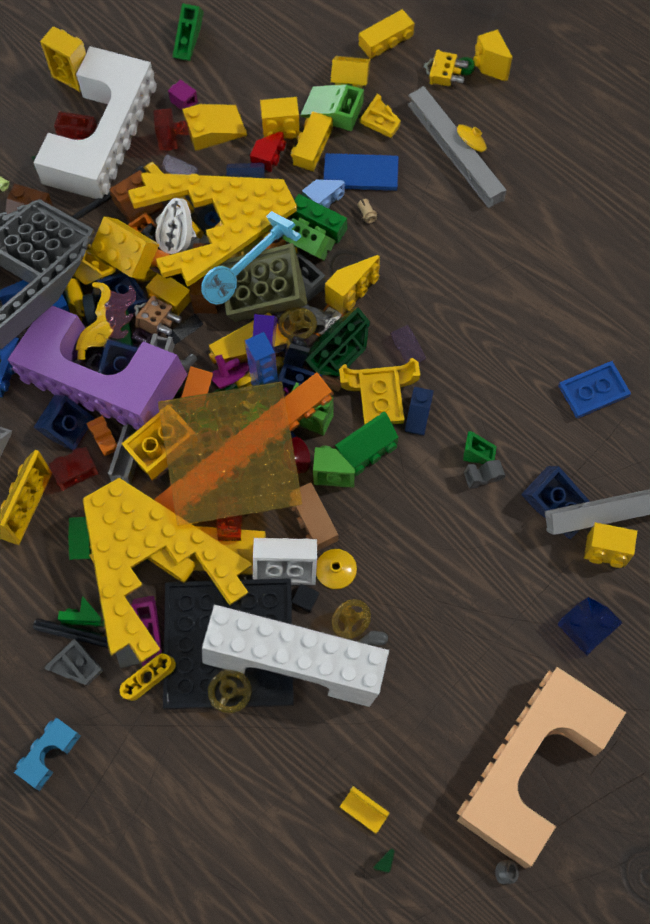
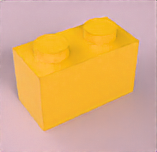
(169, 292)

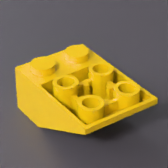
(351, 283)

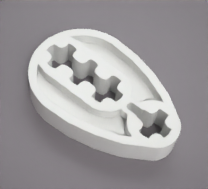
(165, 228)

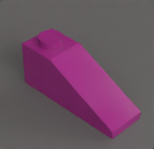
(146, 610)

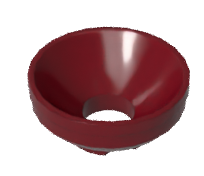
(301, 454)

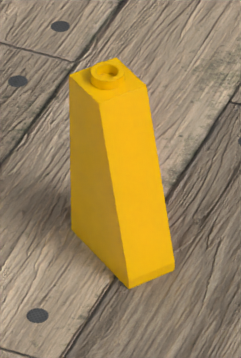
(233, 344)

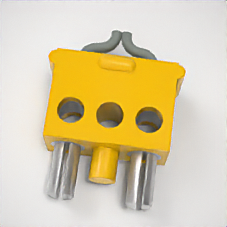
(444, 68)

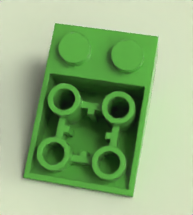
(336, 101)

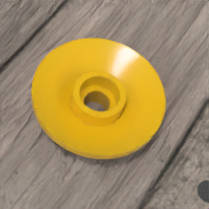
(472, 137)
(336, 578)

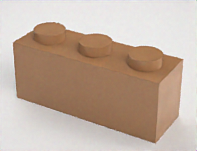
(315, 518)

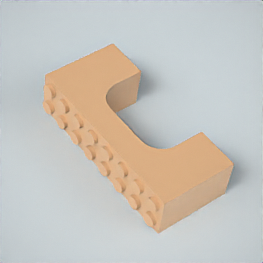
(496, 808)

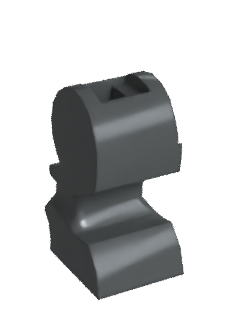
(488, 472)

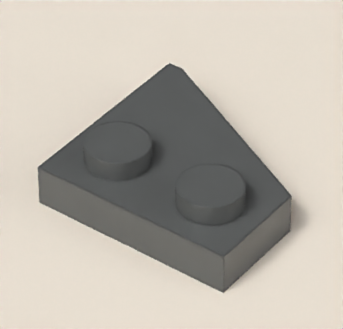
(75, 664)

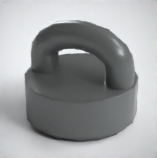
(507, 872)

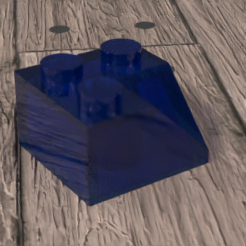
(589, 624)

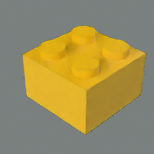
(280, 115)
(610, 545)

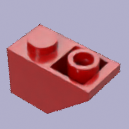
(268, 150)

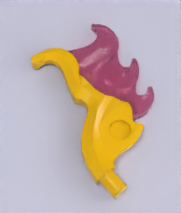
(110, 319)

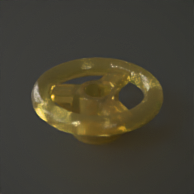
(297, 321)
(350, 618)
(236, 691)

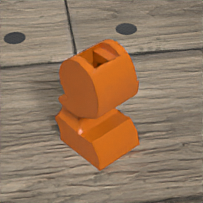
(102, 435)

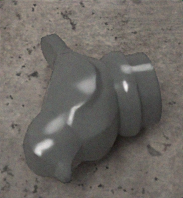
(320, 317)

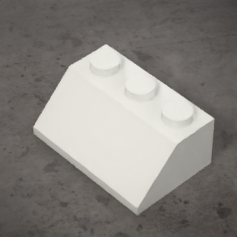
(285, 559)

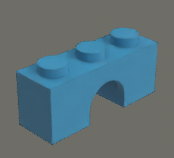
(33, 767)

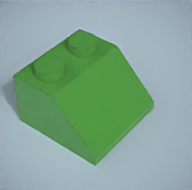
(332, 468)

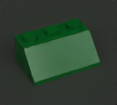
(369, 443)

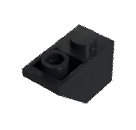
(295, 351)

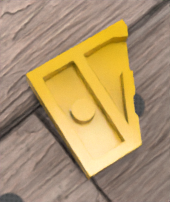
(380, 118)

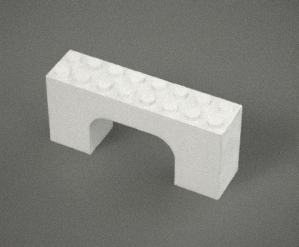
(92, 163)
(246, 640)

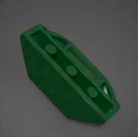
(339, 344)

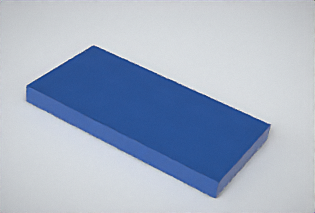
(362, 171)

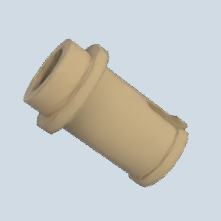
(369, 214)

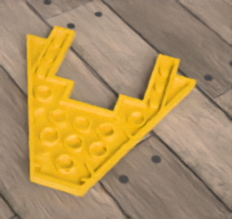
(239, 203)
(129, 529)

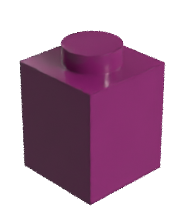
(182, 95)

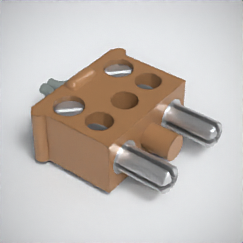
(154, 316)

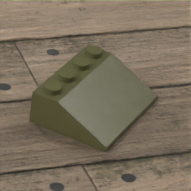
(267, 284)

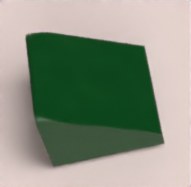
(385, 862)

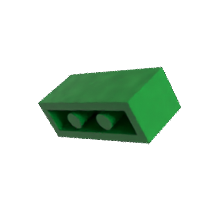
(320, 216)

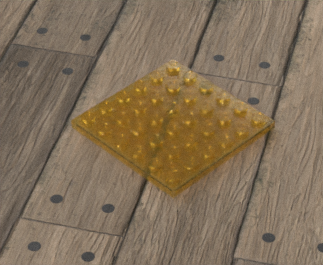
(229, 453)

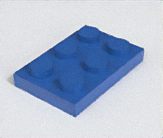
(594, 389)

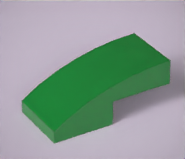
(78, 539)

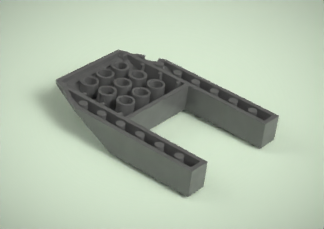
(44, 251)

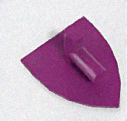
(228, 372)

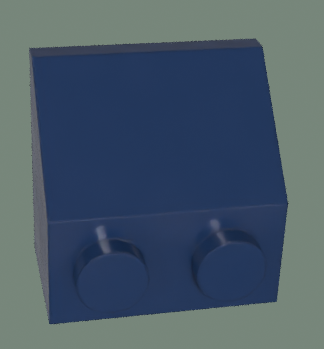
(120, 284)
(63, 422)

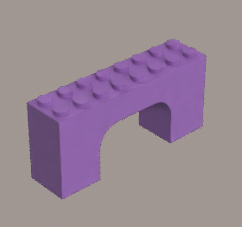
(131, 397)

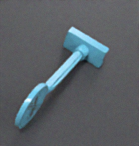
(221, 281)

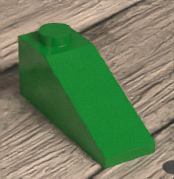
(187, 31)

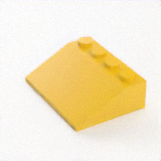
(23, 497)

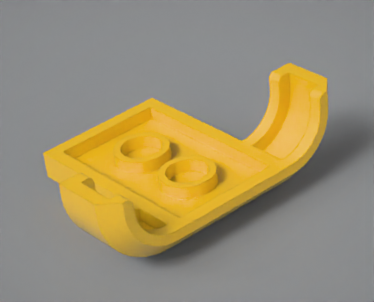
(381, 388)

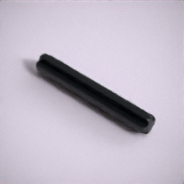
(71, 632)

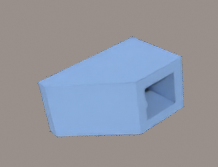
(324, 191)

